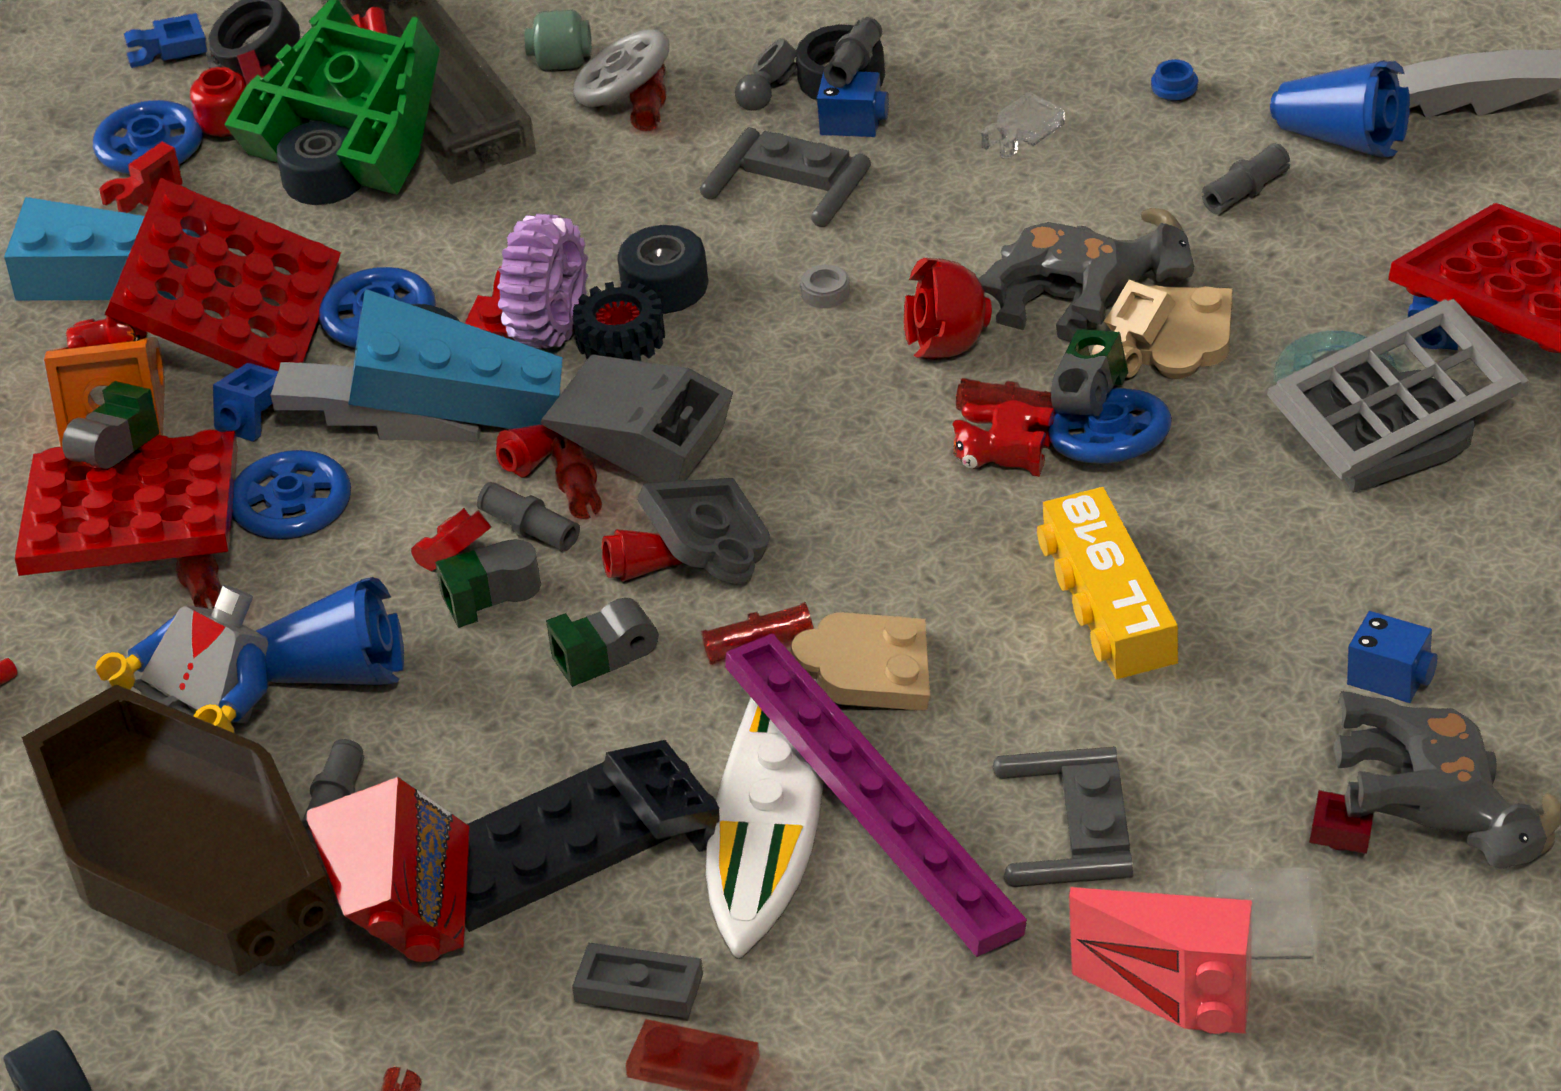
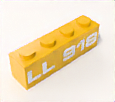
(1108, 583)

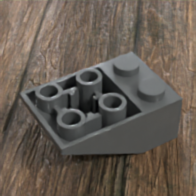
(641, 415)

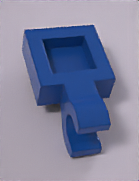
(171, 37)

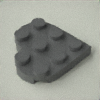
(1394, 415)

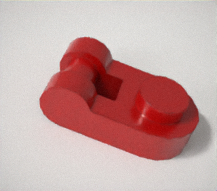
(451, 538)

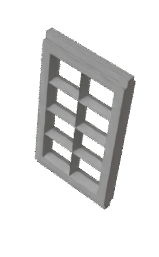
(1334, 450)

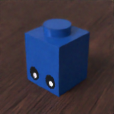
(852, 108)
(1391, 657)

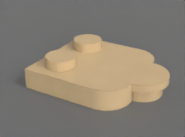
(1193, 333)
(868, 660)

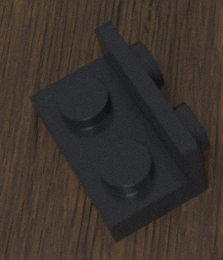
(663, 792)

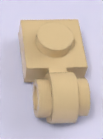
(1138, 317)

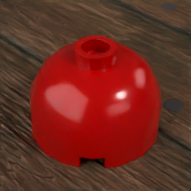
(947, 304)

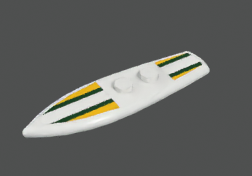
(763, 831)

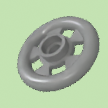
(621, 68)

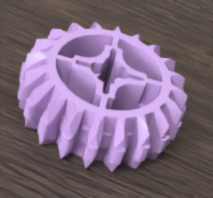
(542, 280)

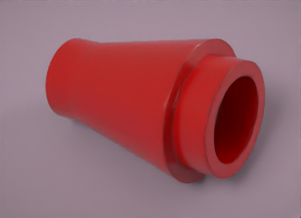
(635, 554)

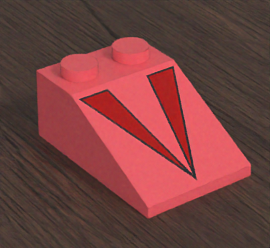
(1167, 954)

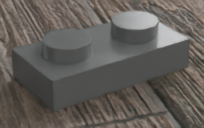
(638, 980)

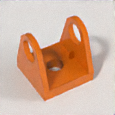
(79, 370)

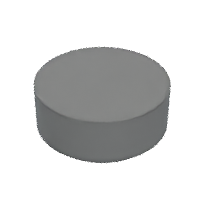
(825, 286)

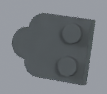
(707, 525)

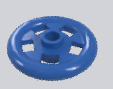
(146, 127)
(380, 280)
(1113, 428)
(290, 494)

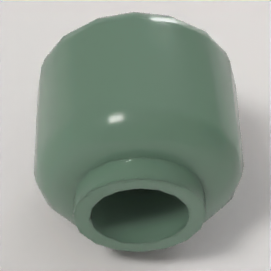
(559, 40)

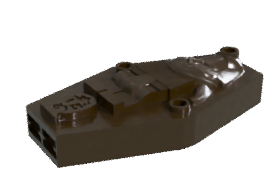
(180, 830)

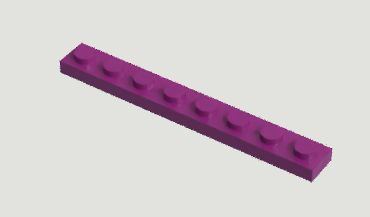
(876, 795)

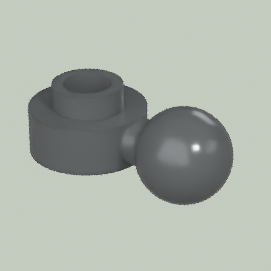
(774, 64)

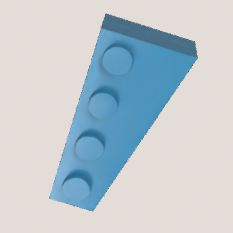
(70, 251)
(447, 368)

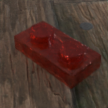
(691, 1058)

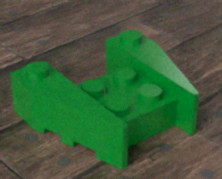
(351, 80)

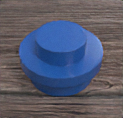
(1174, 80)

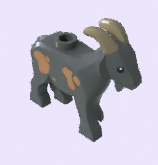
(1082, 268)
(1442, 778)

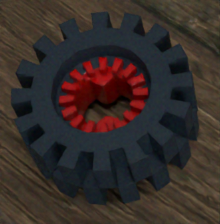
(619, 322)

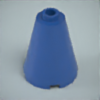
(1347, 107)
(337, 640)

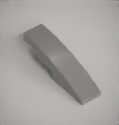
(1483, 78)
(328, 389)

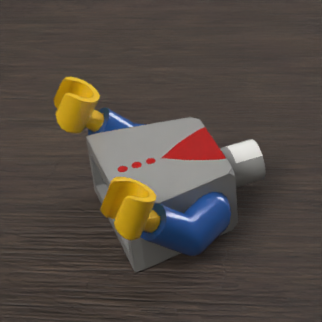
(201, 660)

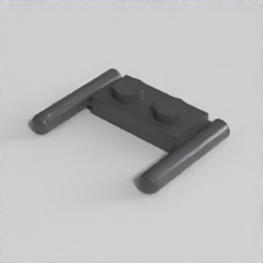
(795, 162)
(1093, 815)

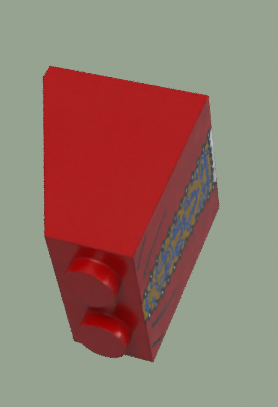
(397, 866)

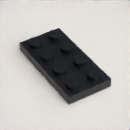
(549, 844)

